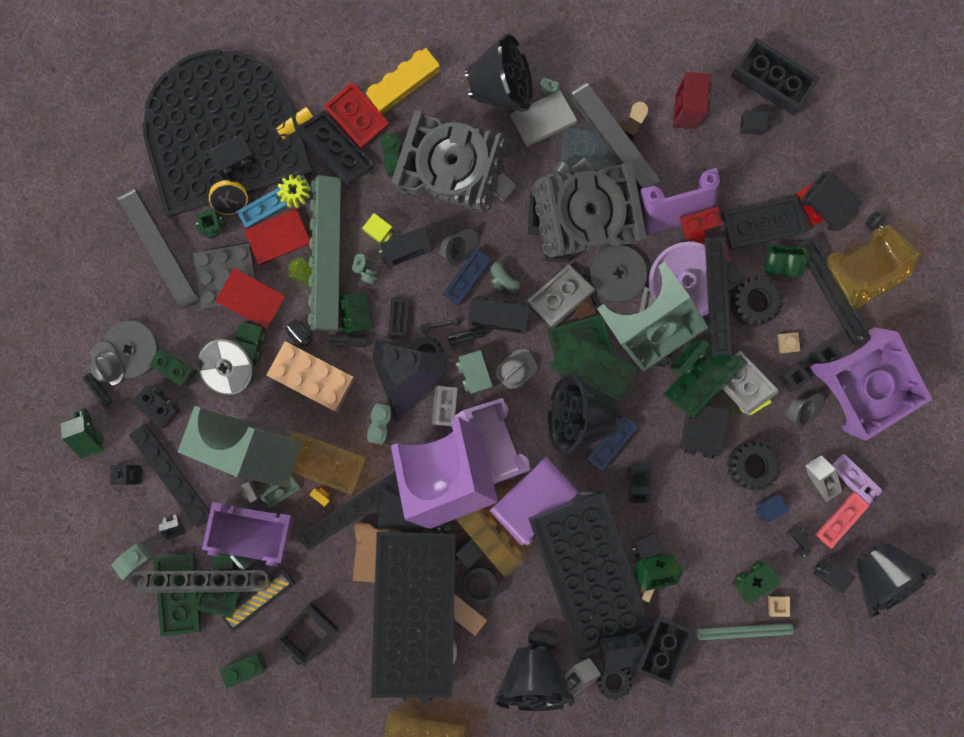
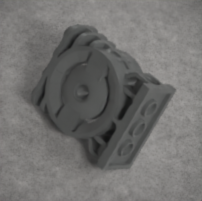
(440, 143)
(612, 204)

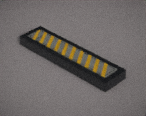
(258, 600)

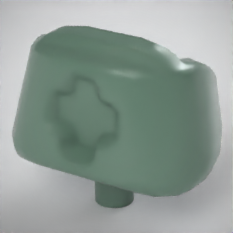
(548, 87)
(360, 263)

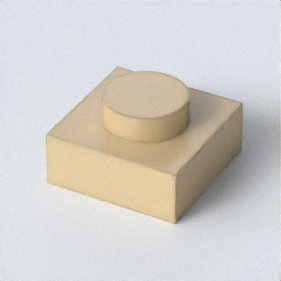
(788, 343)
(645, 595)
(779, 606)

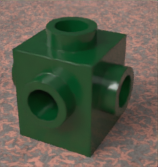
(208, 217)

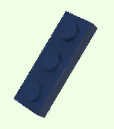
(466, 277)
(611, 445)

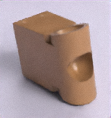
(365, 551)

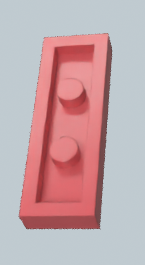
(842, 520)

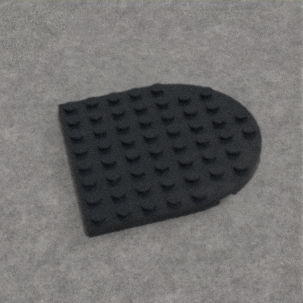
(207, 104)

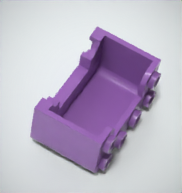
(536, 493)

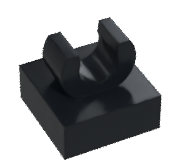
(172, 528)

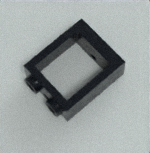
(405, 247)
(321, 619)

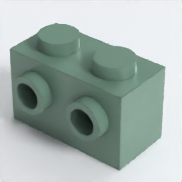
(475, 372)

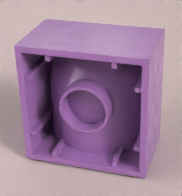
(444, 476)

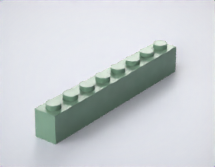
(325, 253)

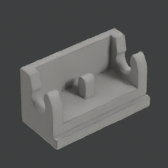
(444, 405)

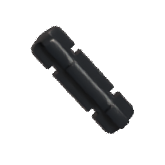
(466, 336)
(97, 389)

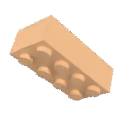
(311, 376)

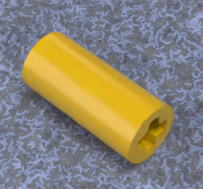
(301, 117)

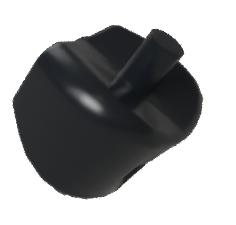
(874, 220)

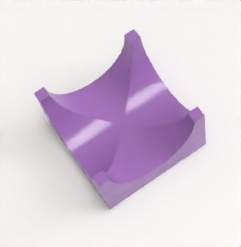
(875, 384)

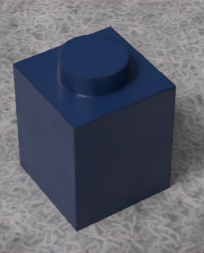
(771, 508)

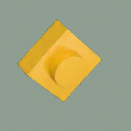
(321, 496)

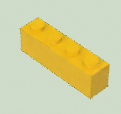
(403, 81)

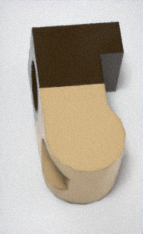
(637, 116)

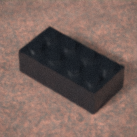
(775, 76)

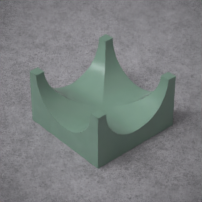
(661, 327)

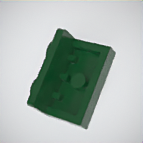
(355, 313)

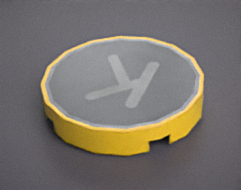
(228, 197)

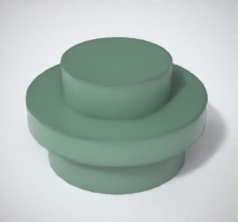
(369, 276)

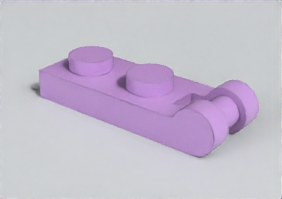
(856, 479)

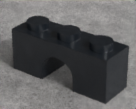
(801, 373)

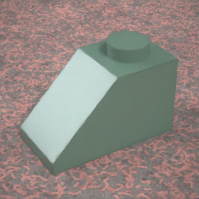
(132, 560)

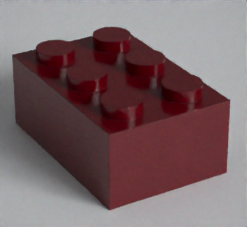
(692, 100)

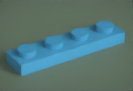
(263, 207)

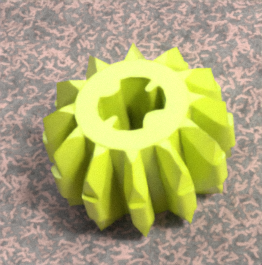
(300, 187)

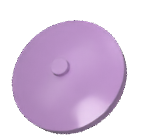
(688, 265)

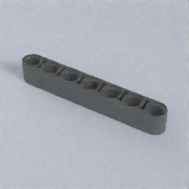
(613, 135)
(157, 247)
(192, 577)

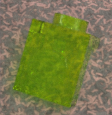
(300, 270)

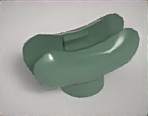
(502, 279)

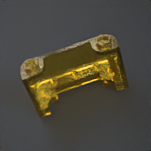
(874, 267)

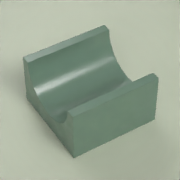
(239, 449)

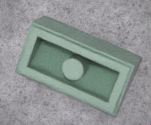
(274, 494)

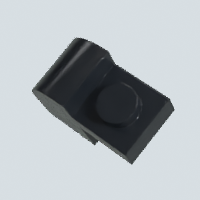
(639, 482)

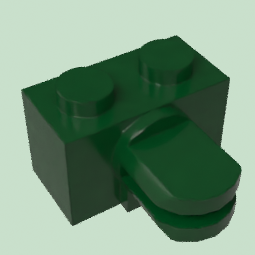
(81, 434)

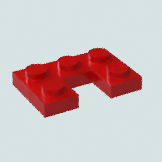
(696, 222)

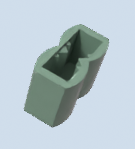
(381, 418)

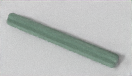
(745, 631)

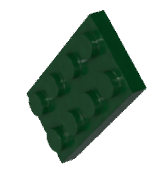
(593, 366)
(701, 385)
(177, 609)

